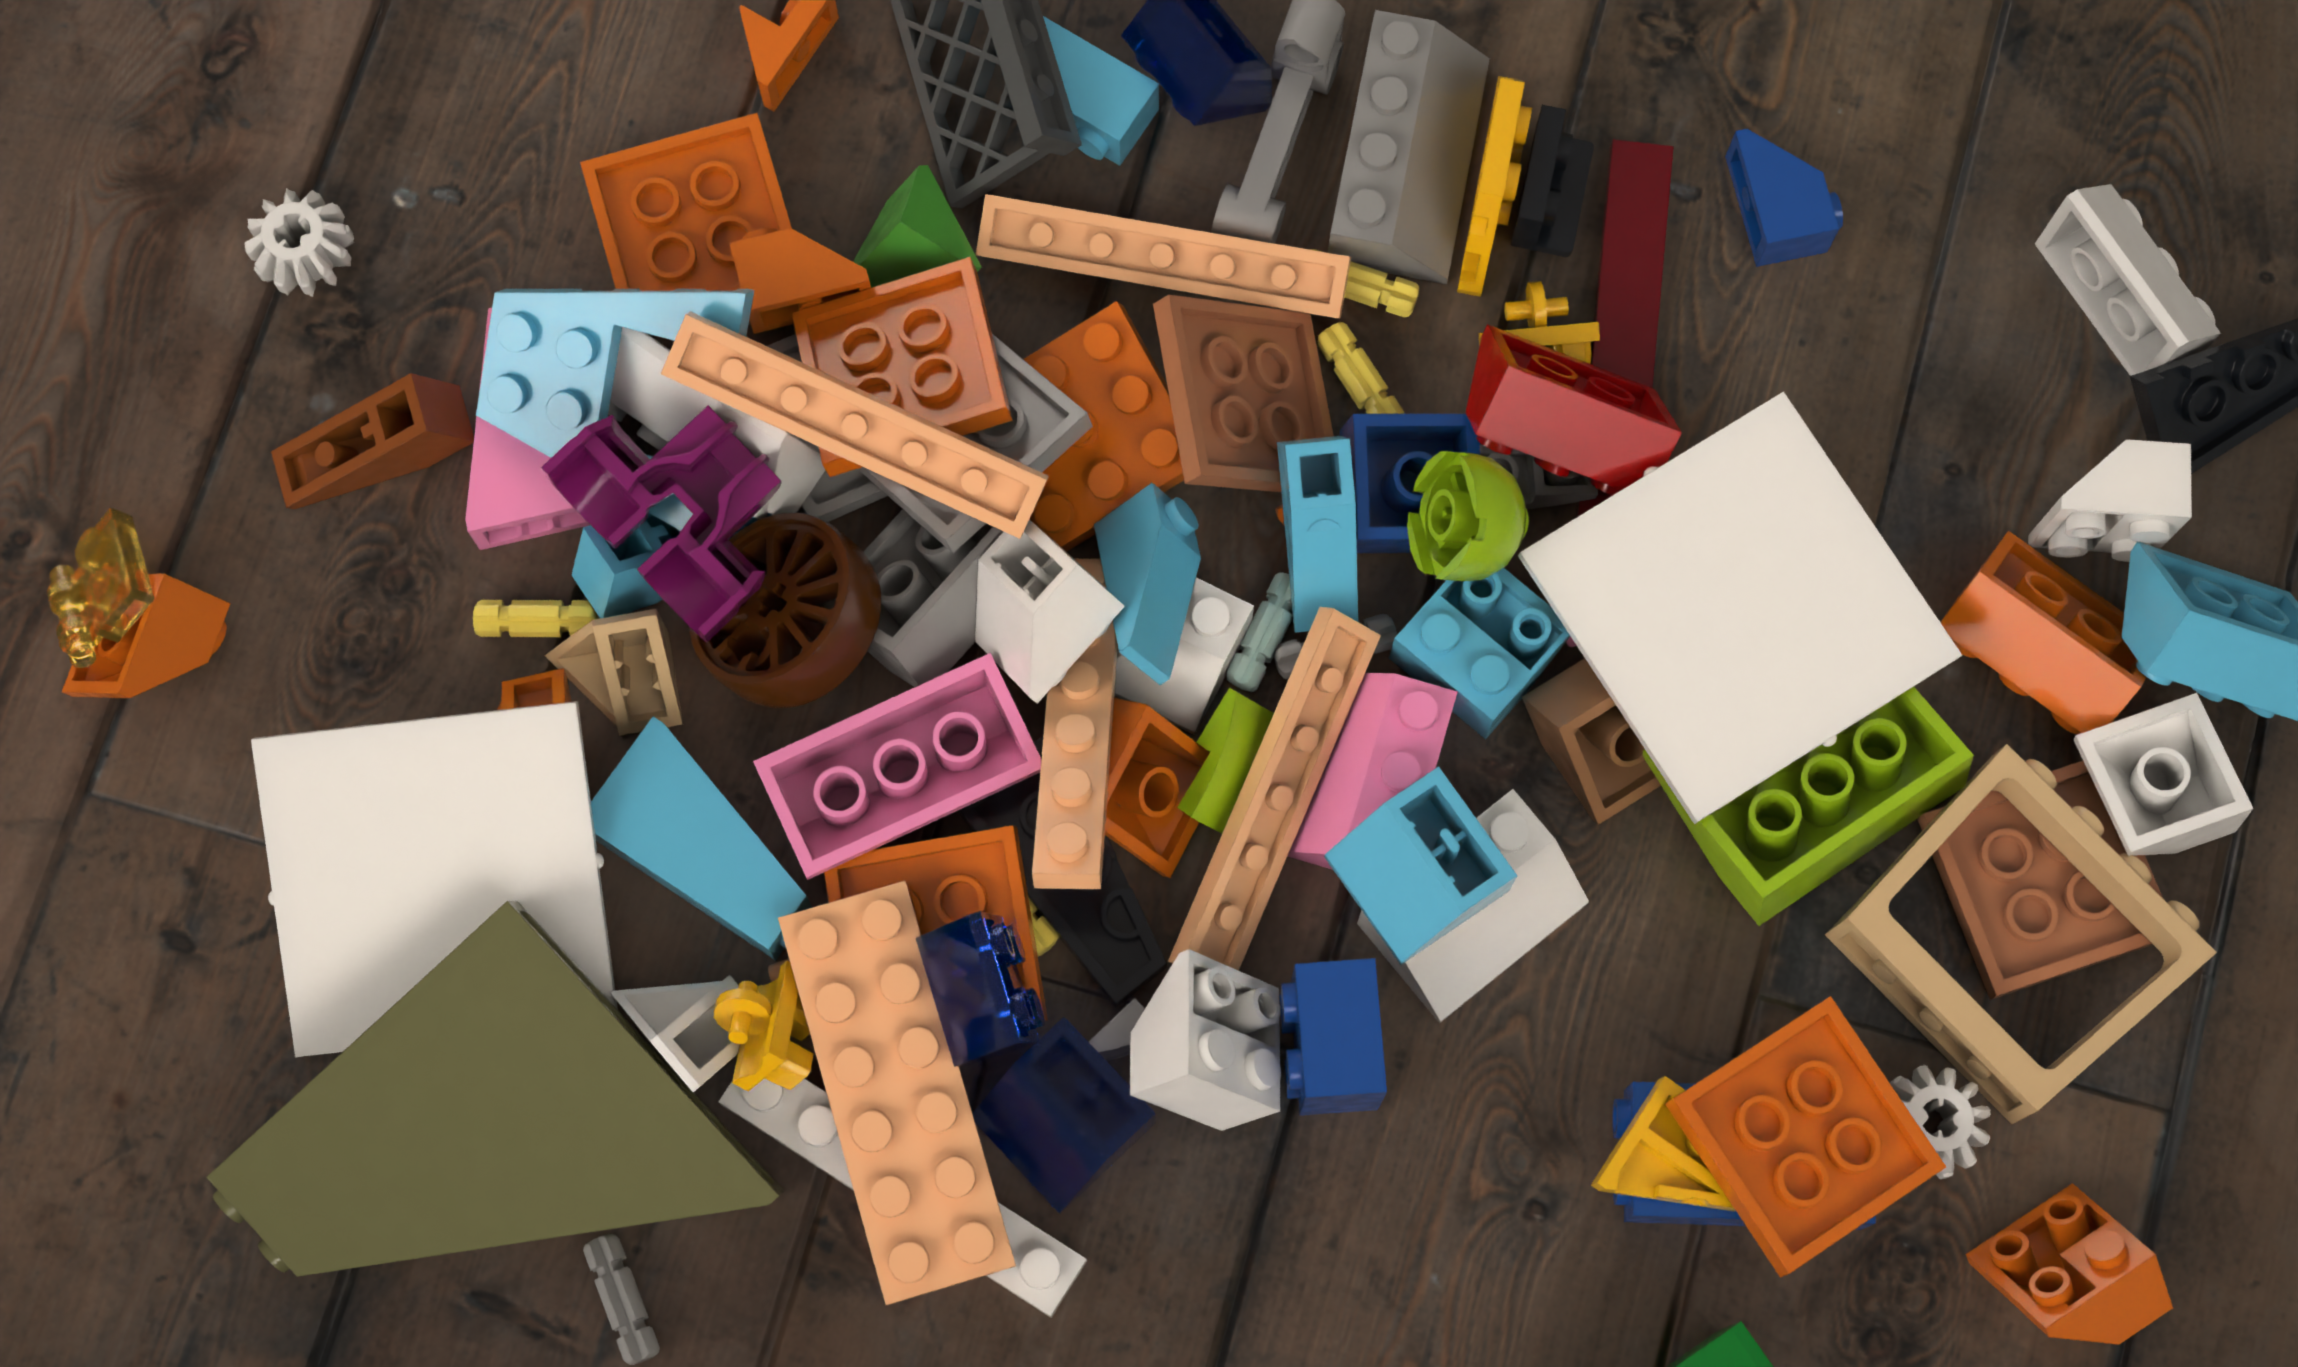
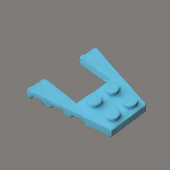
(558, 352)

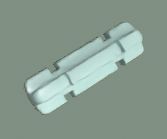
(1262, 636)

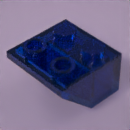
(1200, 59)
(980, 988)
(1062, 1115)

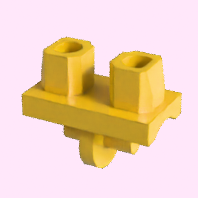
(1567, 339)
(762, 1024)

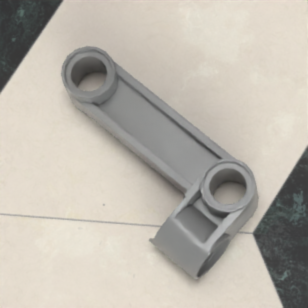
(1304, 63)

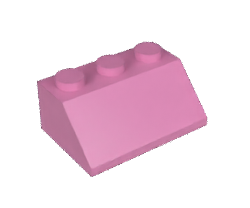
(1381, 750)

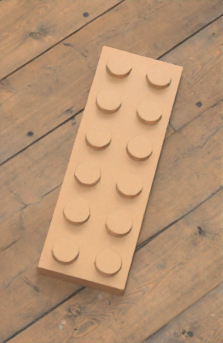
(896, 1094)

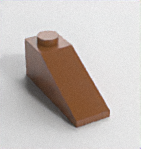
(374, 441)

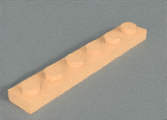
(1163, 256)
(854, 424)
(1076, 767)
(1278, 789)

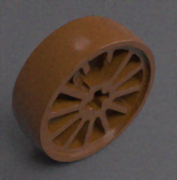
(789, 614)

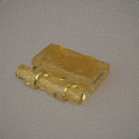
(105, 590)

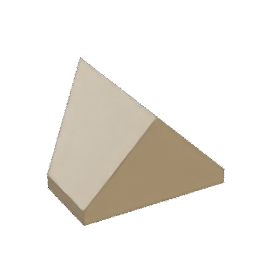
(624, 669)

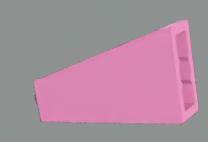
(510, 491)

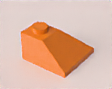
(166, 641)
(1147, 780)

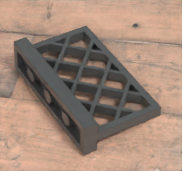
(1031, 92)

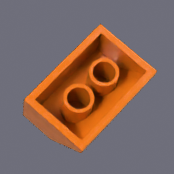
(2046, 636)

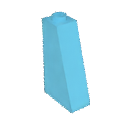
(688, 837)

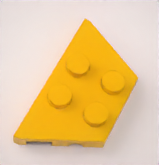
(1496, 180)

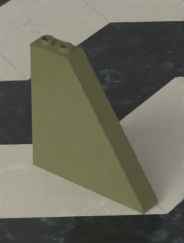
(484, 1118)

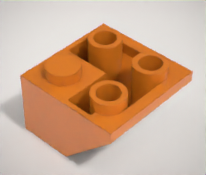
(2075, 1271)

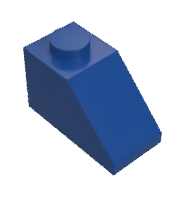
(1781, 201)

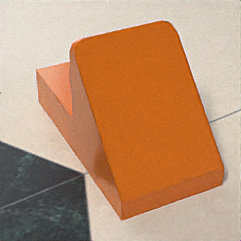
(786, 49)

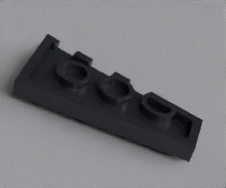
(2221, 392)
(1097, 925)

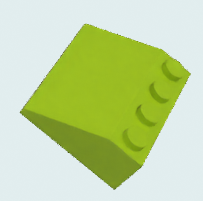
(1830, 805)

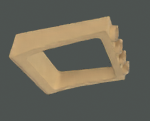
(1946, 1011)

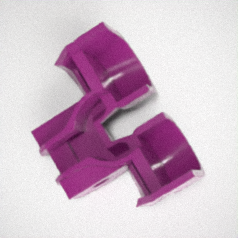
(712, 477)

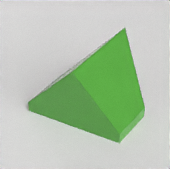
(913, 233)

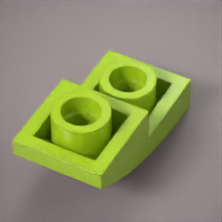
(1233, 742)

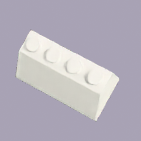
(669, 406)

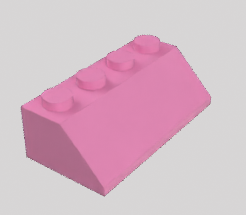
(899, 766)

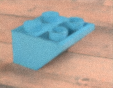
(1484, 642)
(1421, 866)

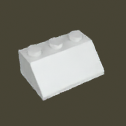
(2125, 281)
(1507, 929)

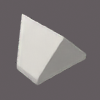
(683, 1026)

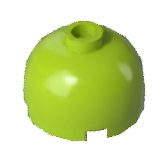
(1467, 517)

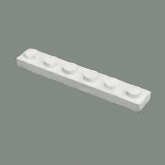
(806, 1126)

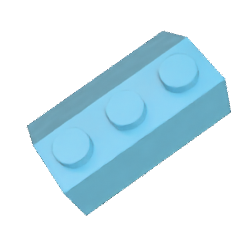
(2212, 631)

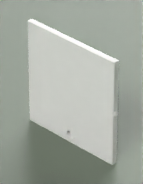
(1739, 606)
(409, 840)

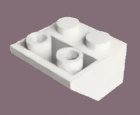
(2127, 498)
(1038, 609)
(1209, 1044)

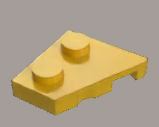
(1658, 1158)

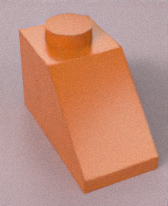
(791, 275)

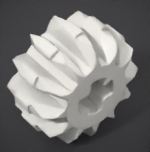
(320, 236)
(1957, 1129)

